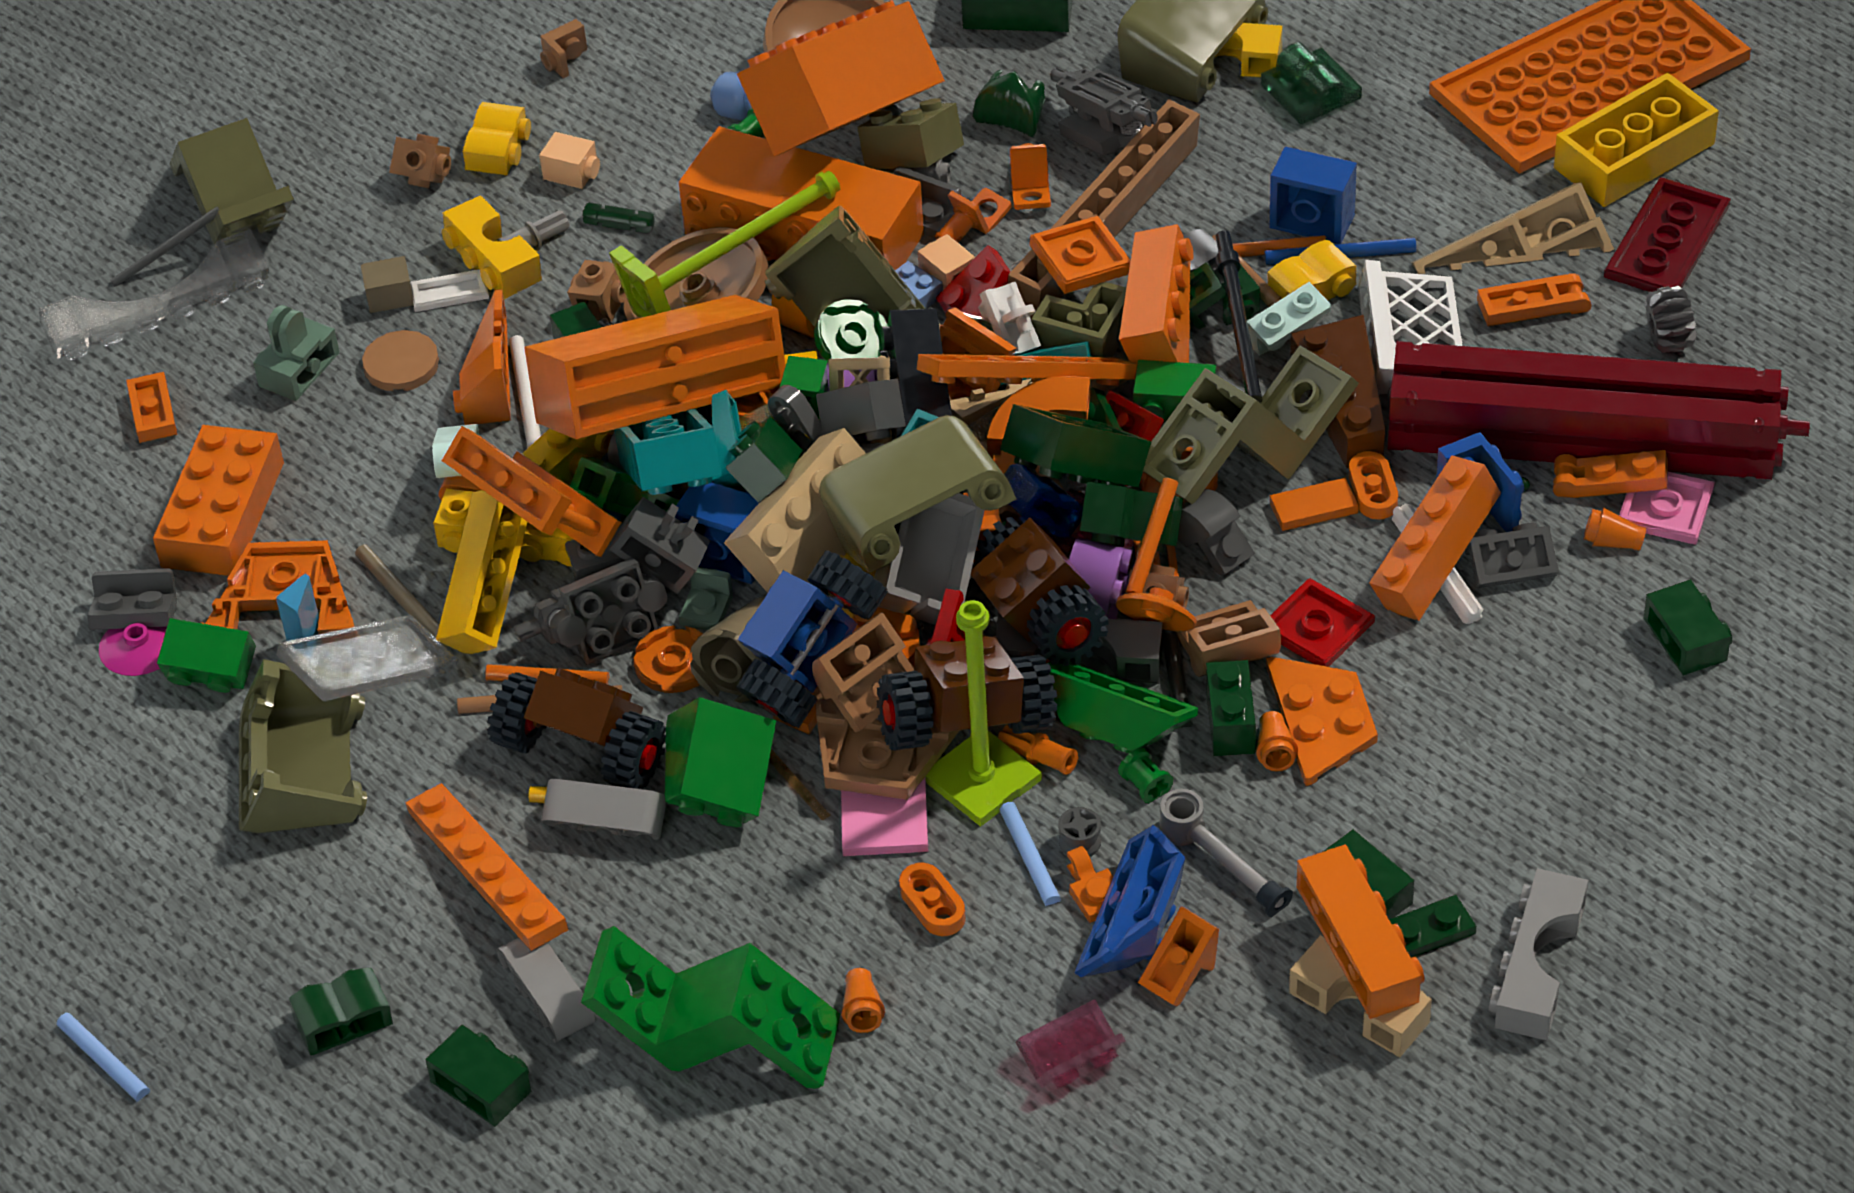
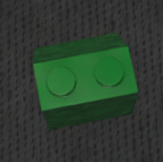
(717, 761)

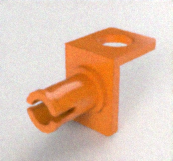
(1029, 176)
(968, 214)

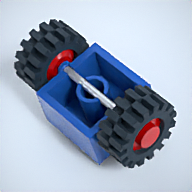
(799, 626)

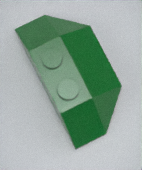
(1115, 709)

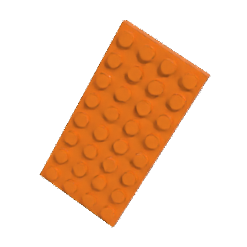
(1580, 65)

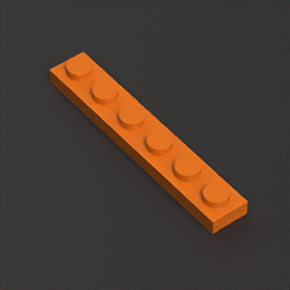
(1012, 369)
(487, 867)

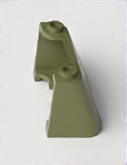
(1174, 41)
(838, 264)
(905, 479)
(295, 755)

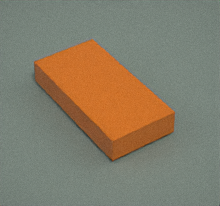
(1314, 504)

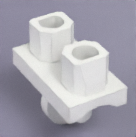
(1010, 317)

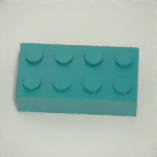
(669, 452)

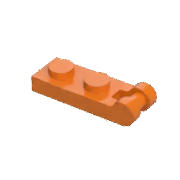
(1533, 299)
(1610, 474)

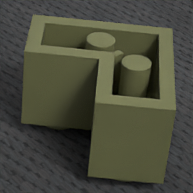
(913, 138)
(1095, 320)

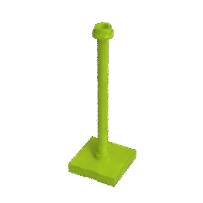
(646, 289)
(982, 769)

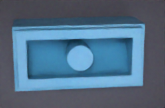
(298, 609)

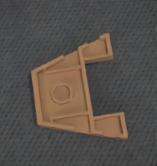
(863, 760)

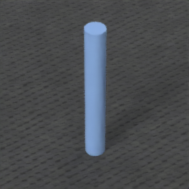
(1029, 853)
(102, 1056)

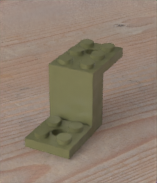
(231, 173)
(1221, 416)

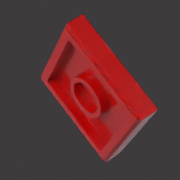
(1320, 623)

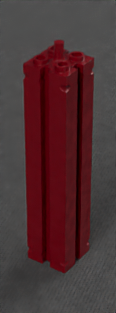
(1590, 406)

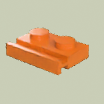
(967, 337)

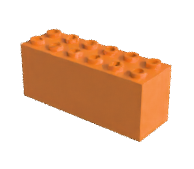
(839, 75)
(742, 179)
(655, 365)

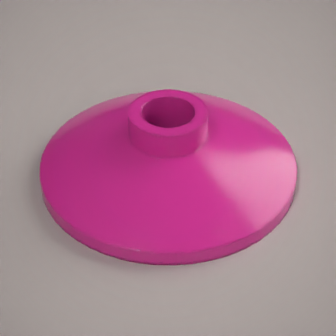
(132, 655)

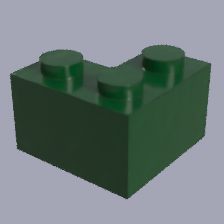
(1123, 514)

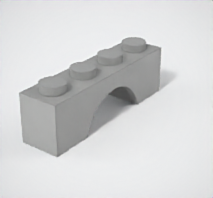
(1528, 994)

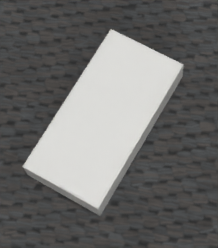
(448, 290)

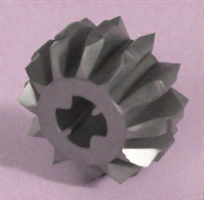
(1670, 319)

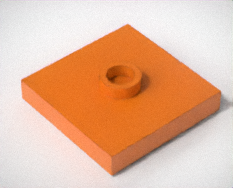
(1080, 254)

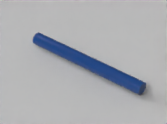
(1351, 250)

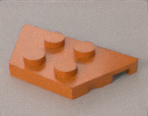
(1323, 713)

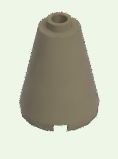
(720, 658)

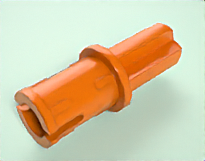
(1039, 749)

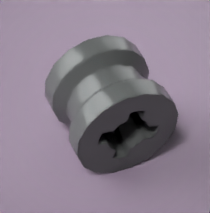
(1085, 824)

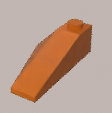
(485, 373)

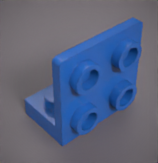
(1478, 449)

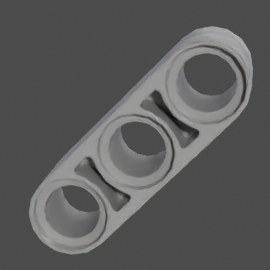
(604, 807)
(549, 987)

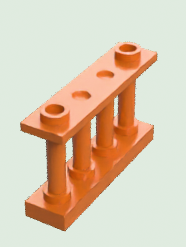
(531, 491)

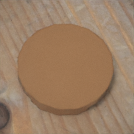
(400, 360)

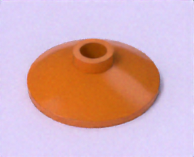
(1157, 607)

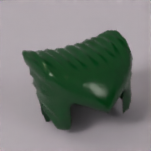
(1010, 103)

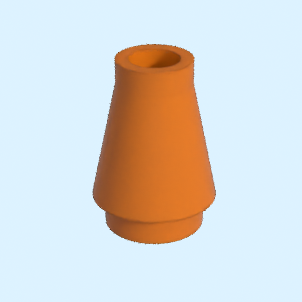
(1613, 531)
(1275, 743)
(861, 1004)

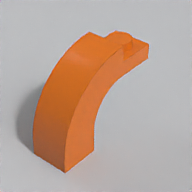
(1056, 394)

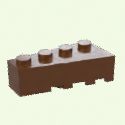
(1360, 420)

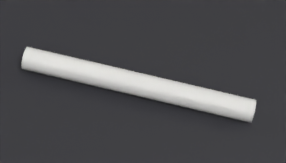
(518, 356)

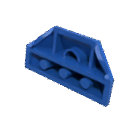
(1135, 905)

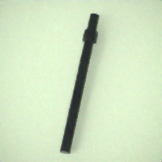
(1229, 266)

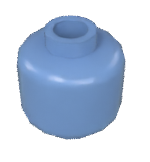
(729, 97)

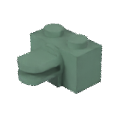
(296, 354)

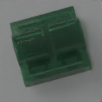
(1309, 83)

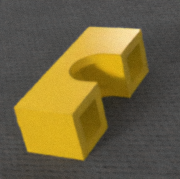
(1255, 47)
(503, 265)

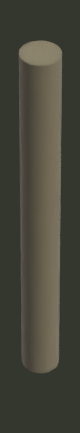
(396, 588)

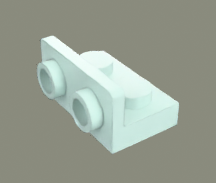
(1289, 315)

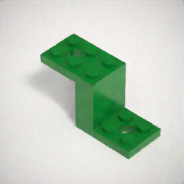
(711, 1008)

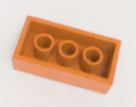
(218, 499)

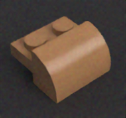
(1231, 635)
(854, 666)

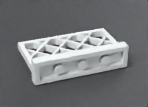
(1385, 329)

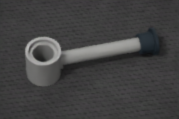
(1183, 824)

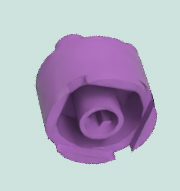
(1104, 570)

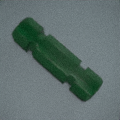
(618, 217)

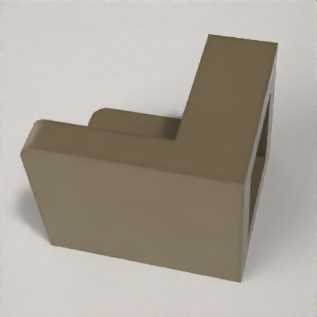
(387, 284)

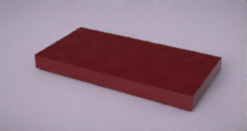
(1667, 236)

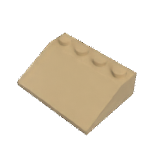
(791, 523)

